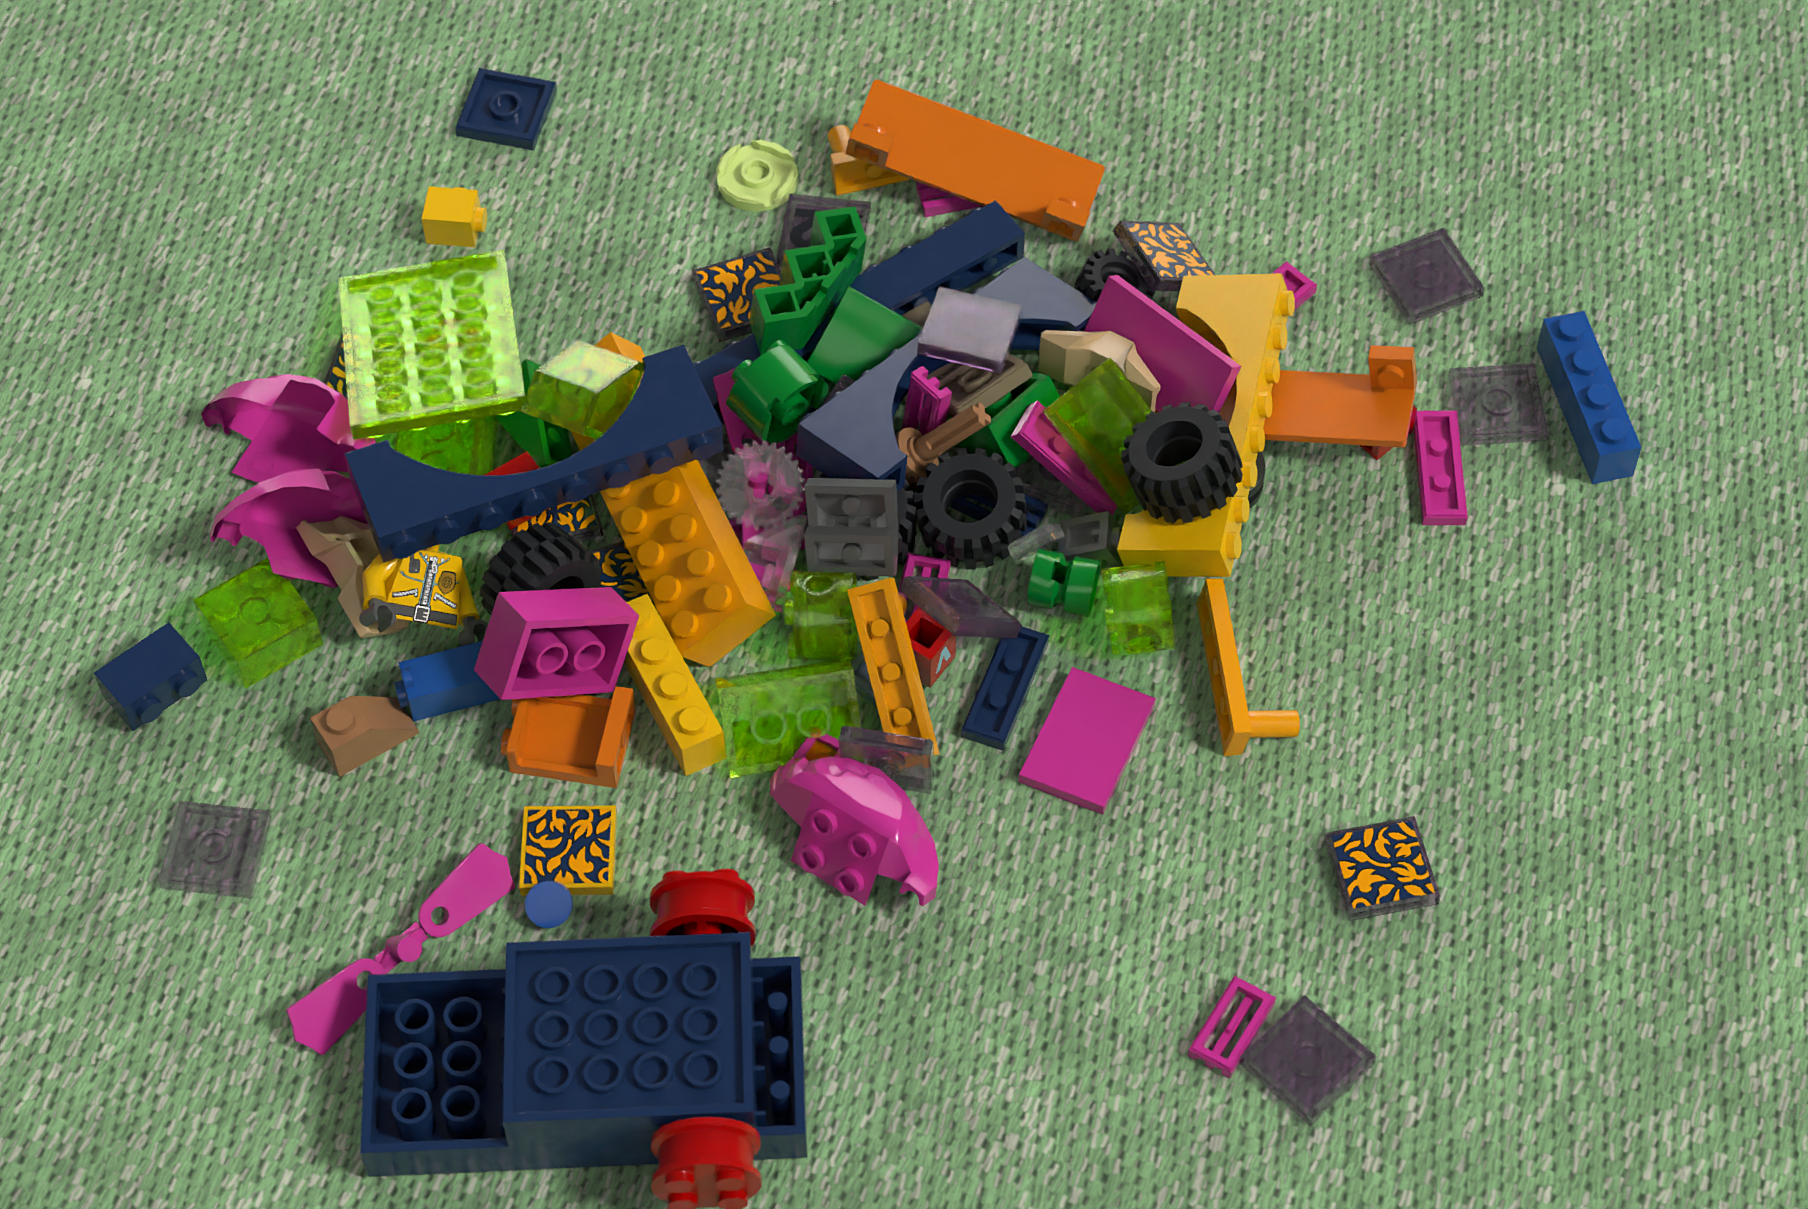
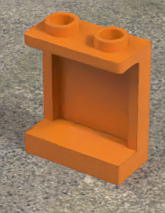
(571, 737)

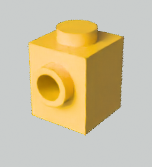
(453, 216)

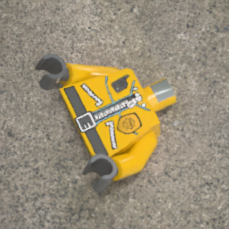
(421, 589)

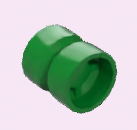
(1079, 580)

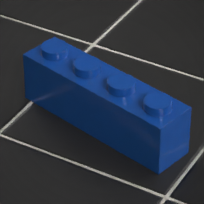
(1588, 397)

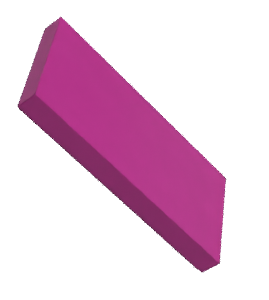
(1175, 354)

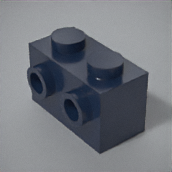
(151, 676)

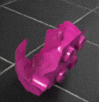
(291, 425)
(277, 507)
(856, 827)

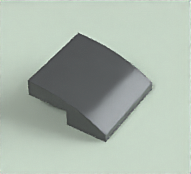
(852, 526)

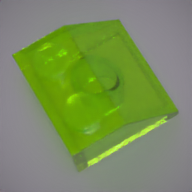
(583, 389)

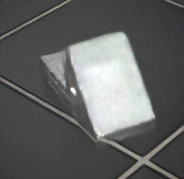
(778, 552)

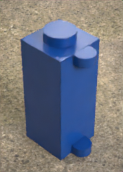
(442, 682)

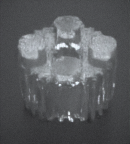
(782, 475)

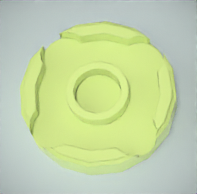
(757, 187)

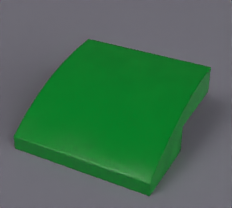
(859, 337)

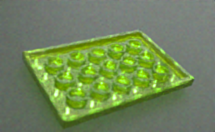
(430, 345)

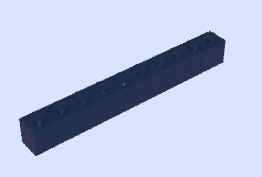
(949, 259)

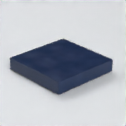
(506, 109)

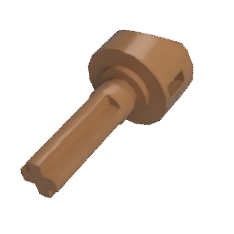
(927, 447)

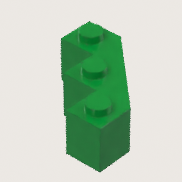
(810, 281)

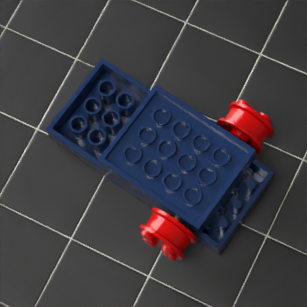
(598, 1055)

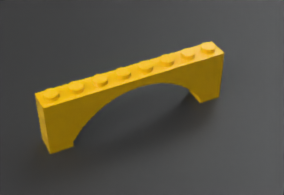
(1247, 323)

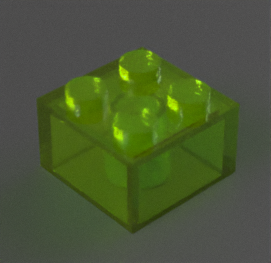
(258, 622)

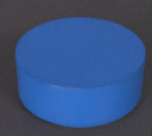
(549, 904)

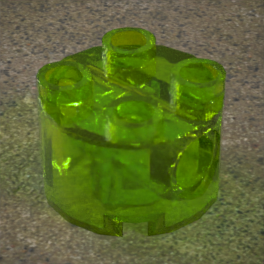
(1138, 608)
(821, 616)

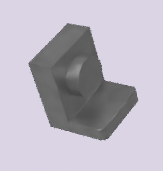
(1091, 537)

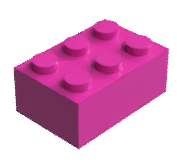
(555, 642)

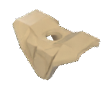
(1073, 354)
(347, 550)

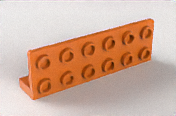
(975, 159)
(1343, 406)

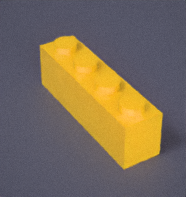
(672, 692)

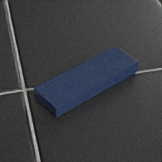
(1005, 688)

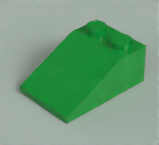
(1005, 416)

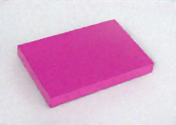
(1087, 740)

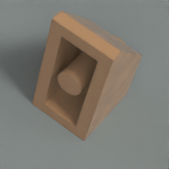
(361, 730)

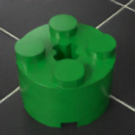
(775, 392)

